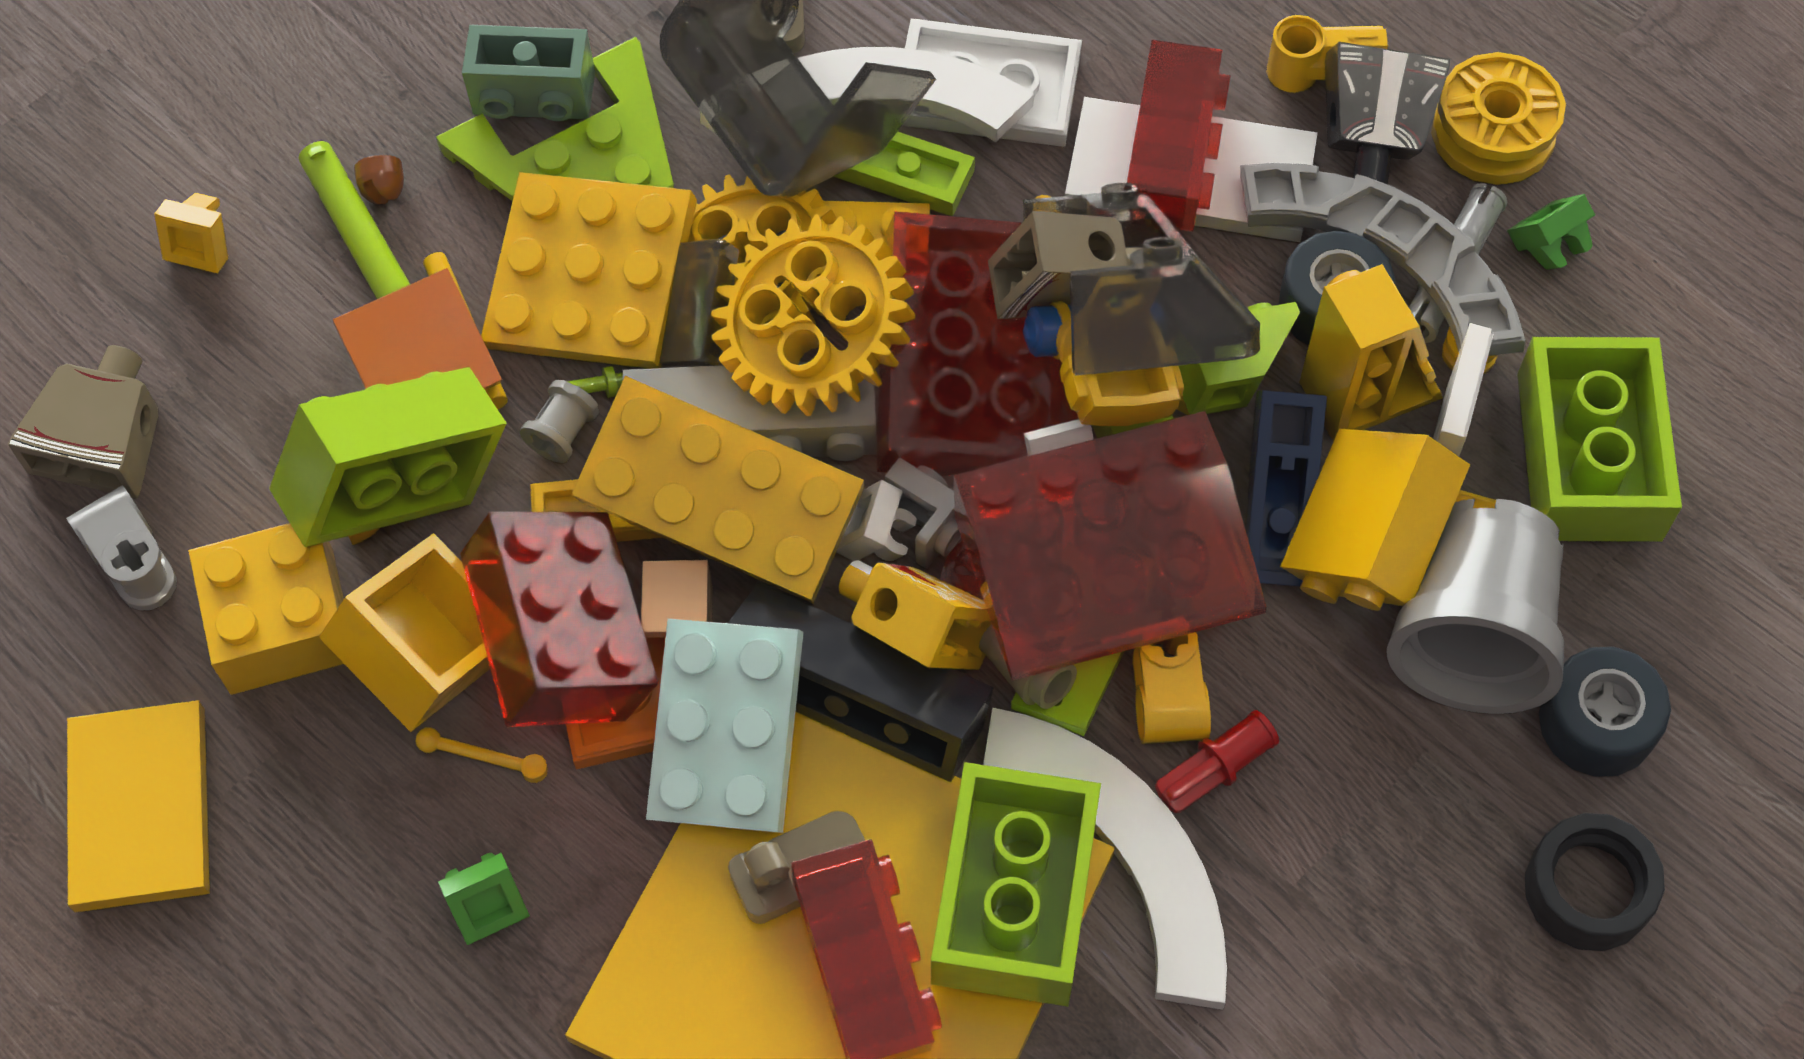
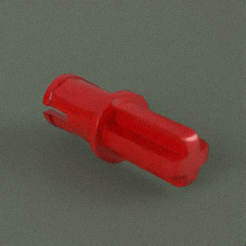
(1216, 762)

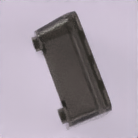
(767, 102)
(1159, 308)

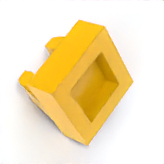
(192, 233)

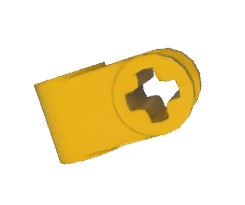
(1171, 692)

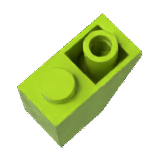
(1233, 382)

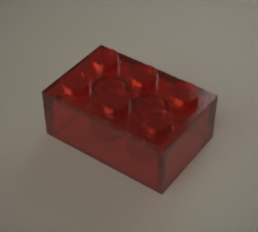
(557, 618)

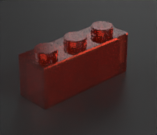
(1177, 129)
(865, 953)

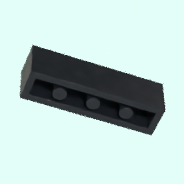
(874, 689)

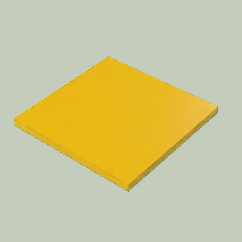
(714, 985)

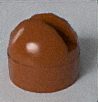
(379, 178)

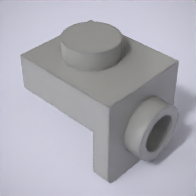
(932, 504)

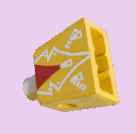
(917, 614)

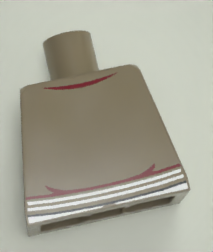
(1038, 257)
(90, 425)

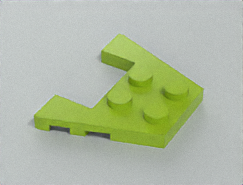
(610, 146)

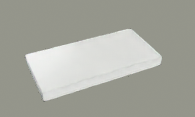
(1106, 146)

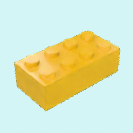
(719, 489)

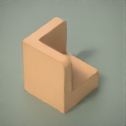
(674, 592)

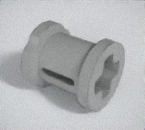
(559, 421)

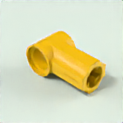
(1301, 49)

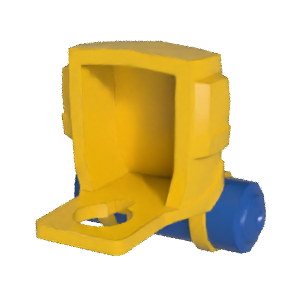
(1102, 398)

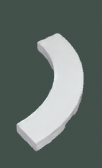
(960, 92)
(1147, 844)

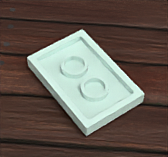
(725, 725)

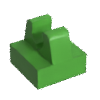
(1545, 229)
(483, 898)

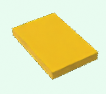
(137, 806)

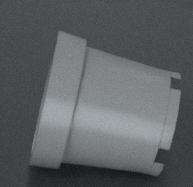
(1486, 613)

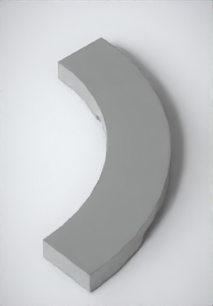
(1404, 231)

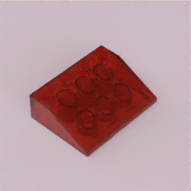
(965, 377)
(1108, 545)

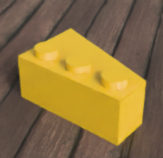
(1367, 353)

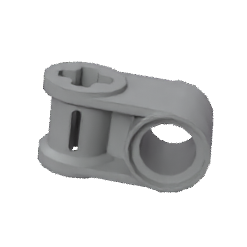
(125, 549)

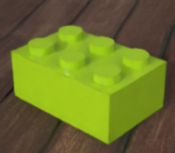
(1599, 437)
(385, 455)
(1015, 884)

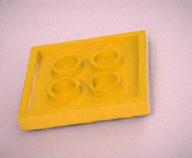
(587, 269)

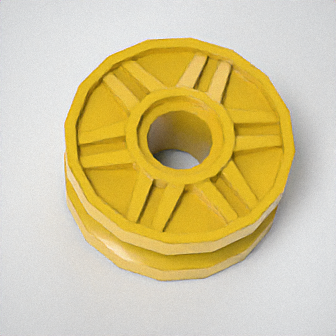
(1498, 118)

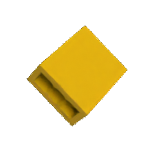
(1374, 517)

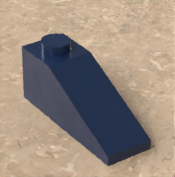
(1281, 475)

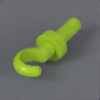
(607, 382)

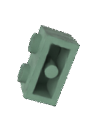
(529, 72)

